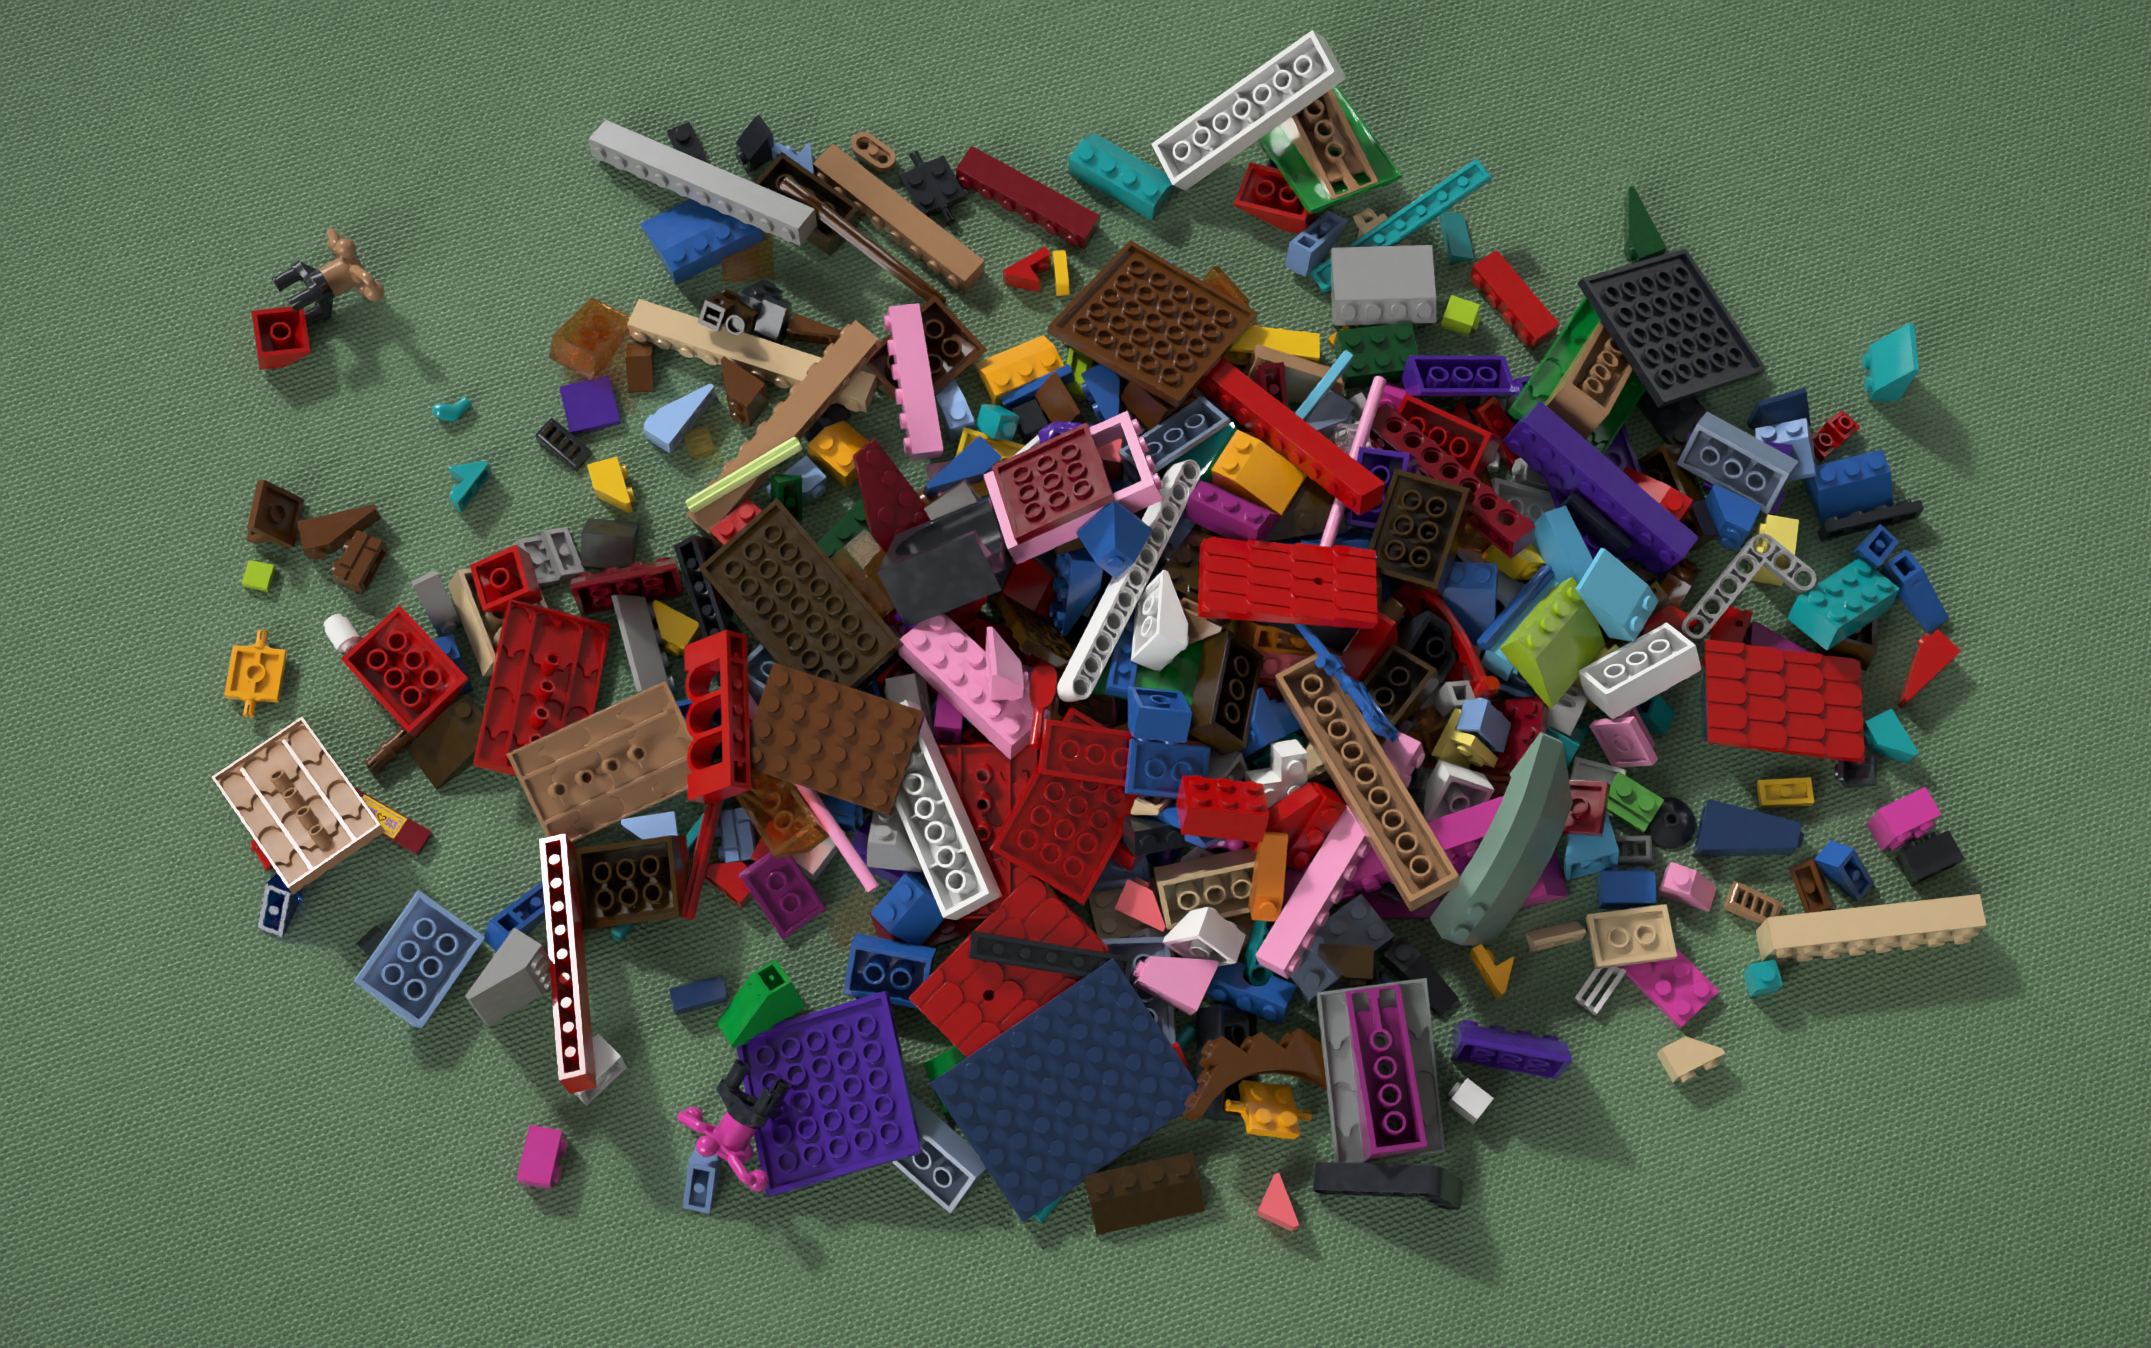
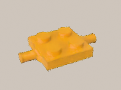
(255, 673)
(1268, 1110)

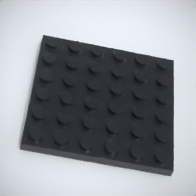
(1671, 327)

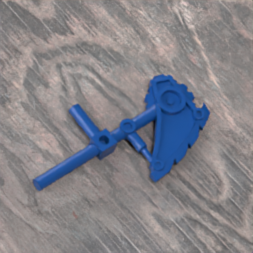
(1357, 691)

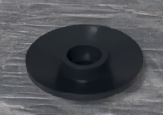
(1672, 835)

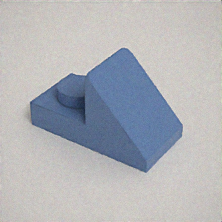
(804, 158)

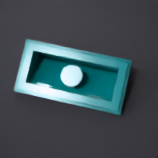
(1456, 237)

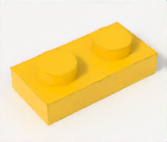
(1785, 792)

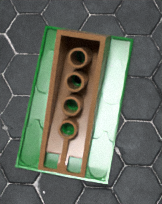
(1329, 153)
(1584, 380)

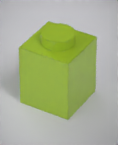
(1461, 316)

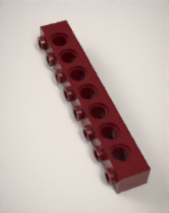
(1489, 511)

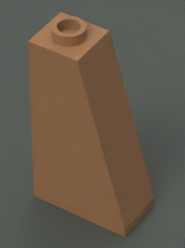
(1300, 373)

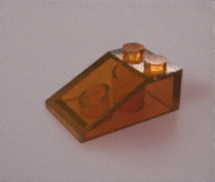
(589, 338)

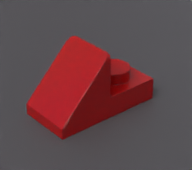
(1023, 273)

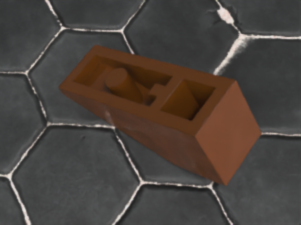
(329, 532)

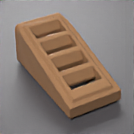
(1747, 892)

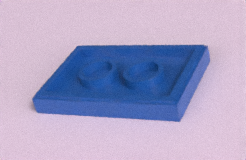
(1158, 767)

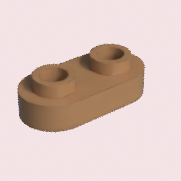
(874, 153)

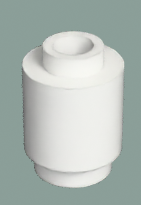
(341, 633)

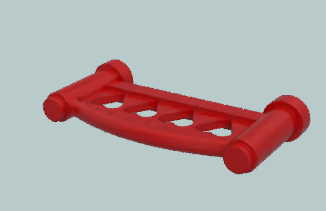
(1411, 599)

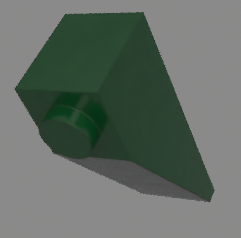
(1640, 233)

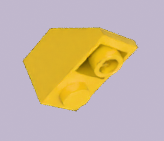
(609, 483)

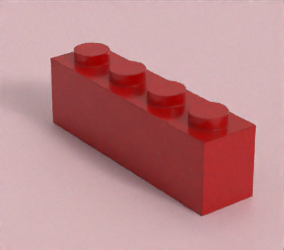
(1514, 300)

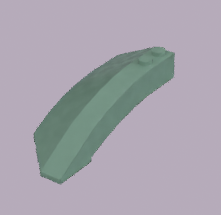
(1511, 850)

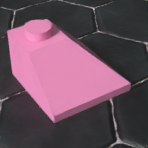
(1003, 669)

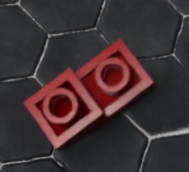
(1833, 435)

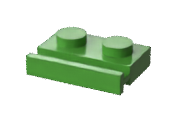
(1632, 802)

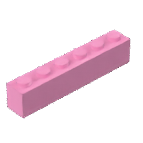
(914, 382)

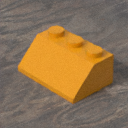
(1017, 367)

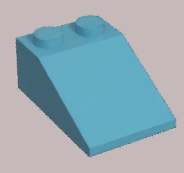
(1616, 597)

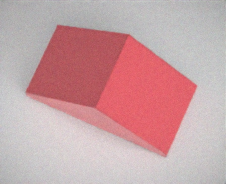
(1277, 1206)

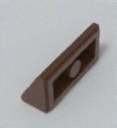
(1812, 887)

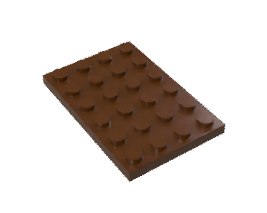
(833, 738)

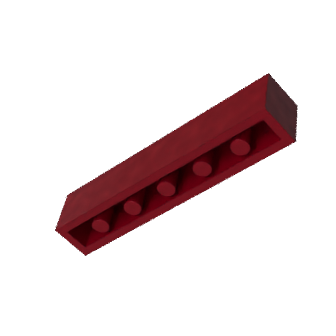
(1027, 198)

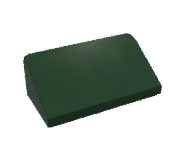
(789, 491)

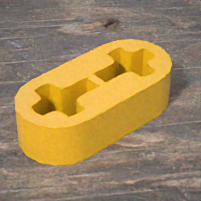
(1060, 272)

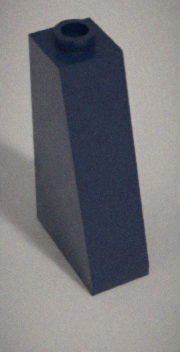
(1744, 832)

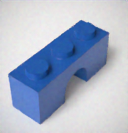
(1267, 1001)

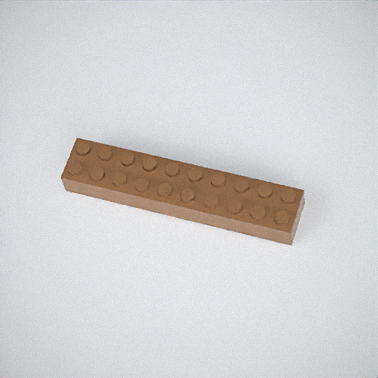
(1368, 783)

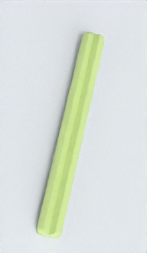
(743, 475)

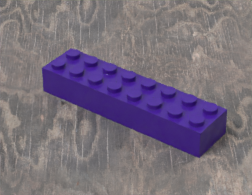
(1578, 467)

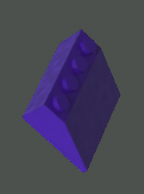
(1509, 1050)

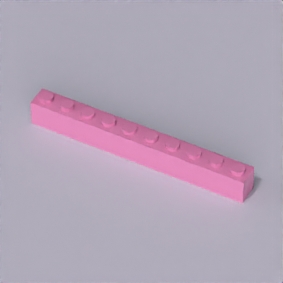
(1327, 875)

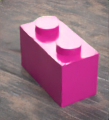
(541, 1157)

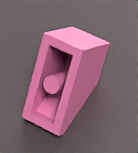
(1687, 887)

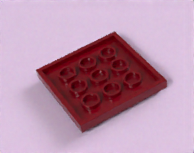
(1053, 483)

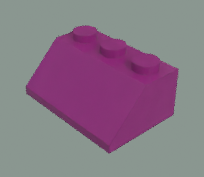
(1229, 513)

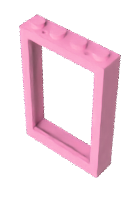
(1133, 497)

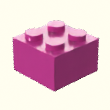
(1903, 820)

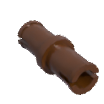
(388, 750)

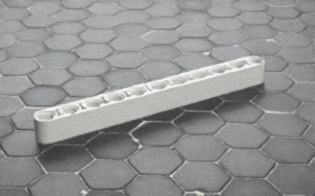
(1127, 588)

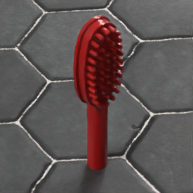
(1041, 693)

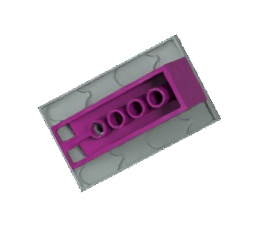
(1381, 1072)

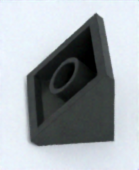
(608, 544)

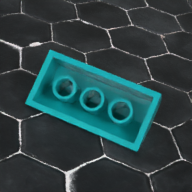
(1120, 175)

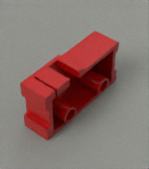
(1730, 627)

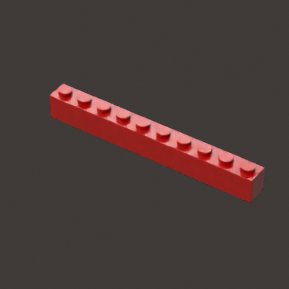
(1293, 438)
(567, 964)

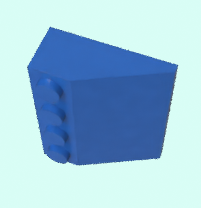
(696, 238)

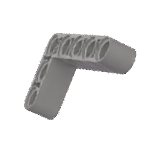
(1741, 579)

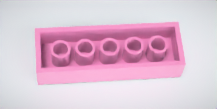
(959, 673)

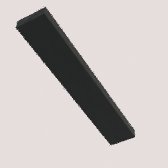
(1041, 955)

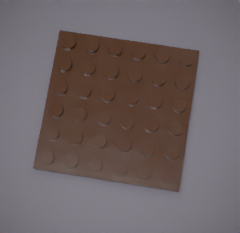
(1153, 323)

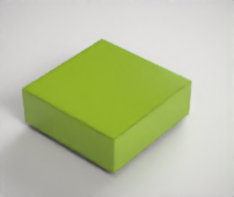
(258, 575)

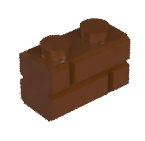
(359, 562)

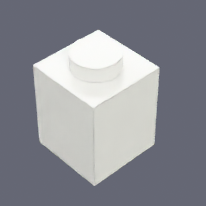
(1469, 1100)

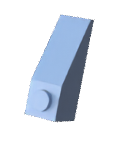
(954, 410)
(677, 418)

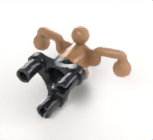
(329, 281)

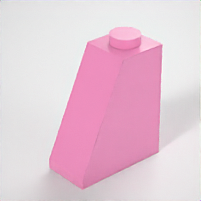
(1176, 980)

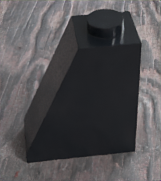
(1429, 640)

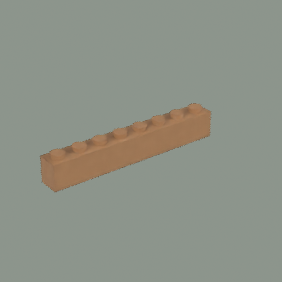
(900, 219)

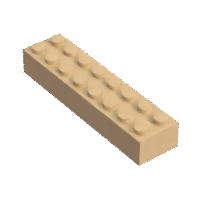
(1871, 929)

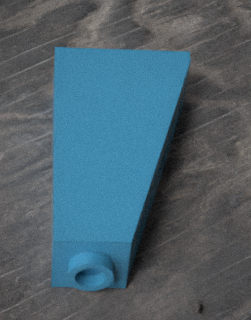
(1561, 545)

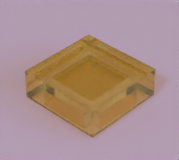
(699, 443)

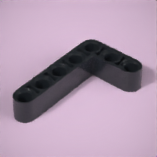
(1390, 1180)

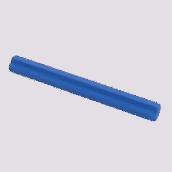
(1515, 608)

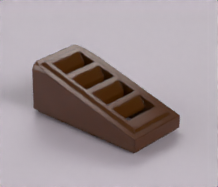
(811, 331)

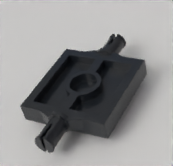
(932, 187)

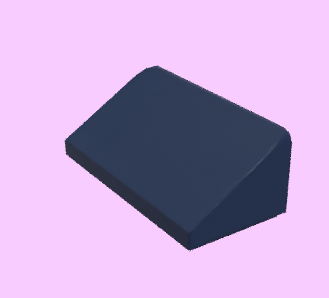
(698, 995)

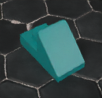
(471, 479)

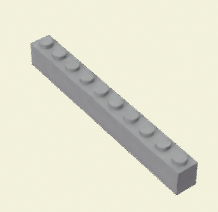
(703, 182)

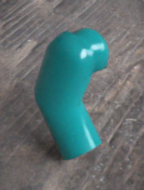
(451, 412)

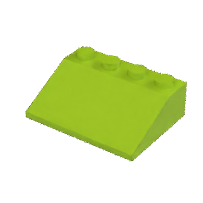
(1555, 642)

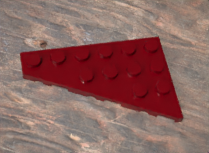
(888, 497)

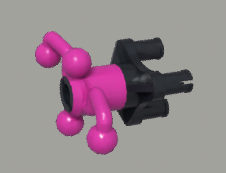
(739, 1124)

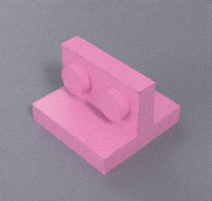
(1625, 740)

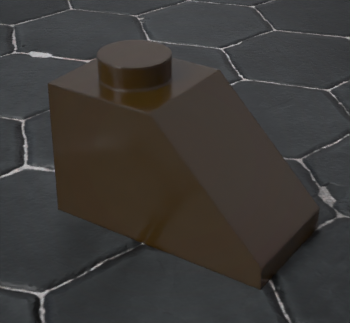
(1349, 962)

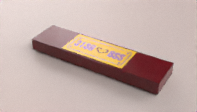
(397, 826)

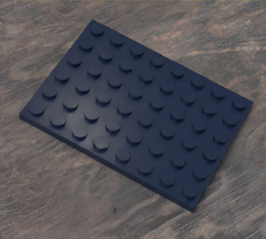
(1066, 1089)

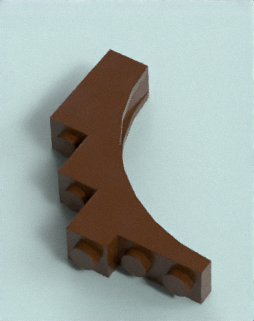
(1226, 1063)

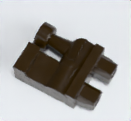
(726, 309)

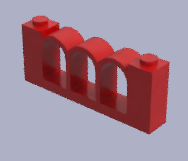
(703, 659)

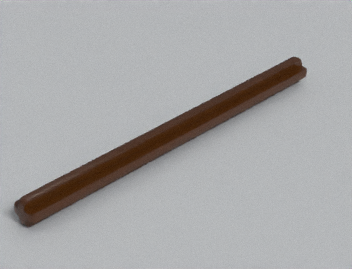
(860, 240)

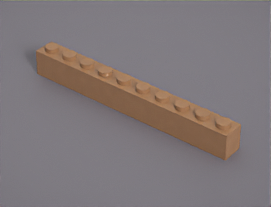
(794, 415)

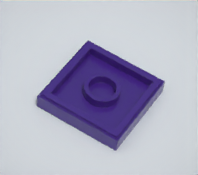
(589, 405)

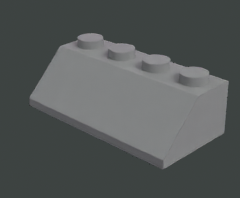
(641, 642)
(890, 844)

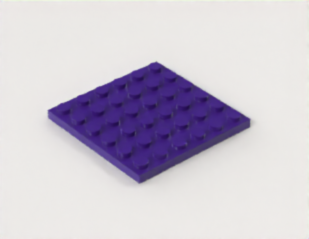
(846, 1096)

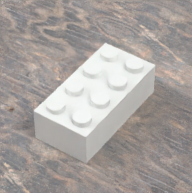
(1639, 670)

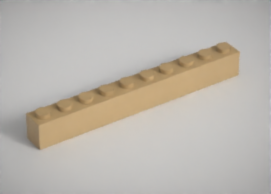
(755, 355)

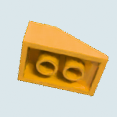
(1257, 473)

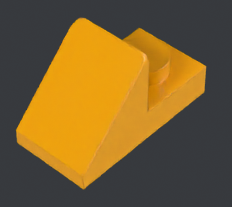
(1494, 976)

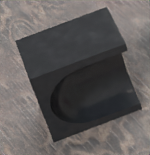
(946, 563)

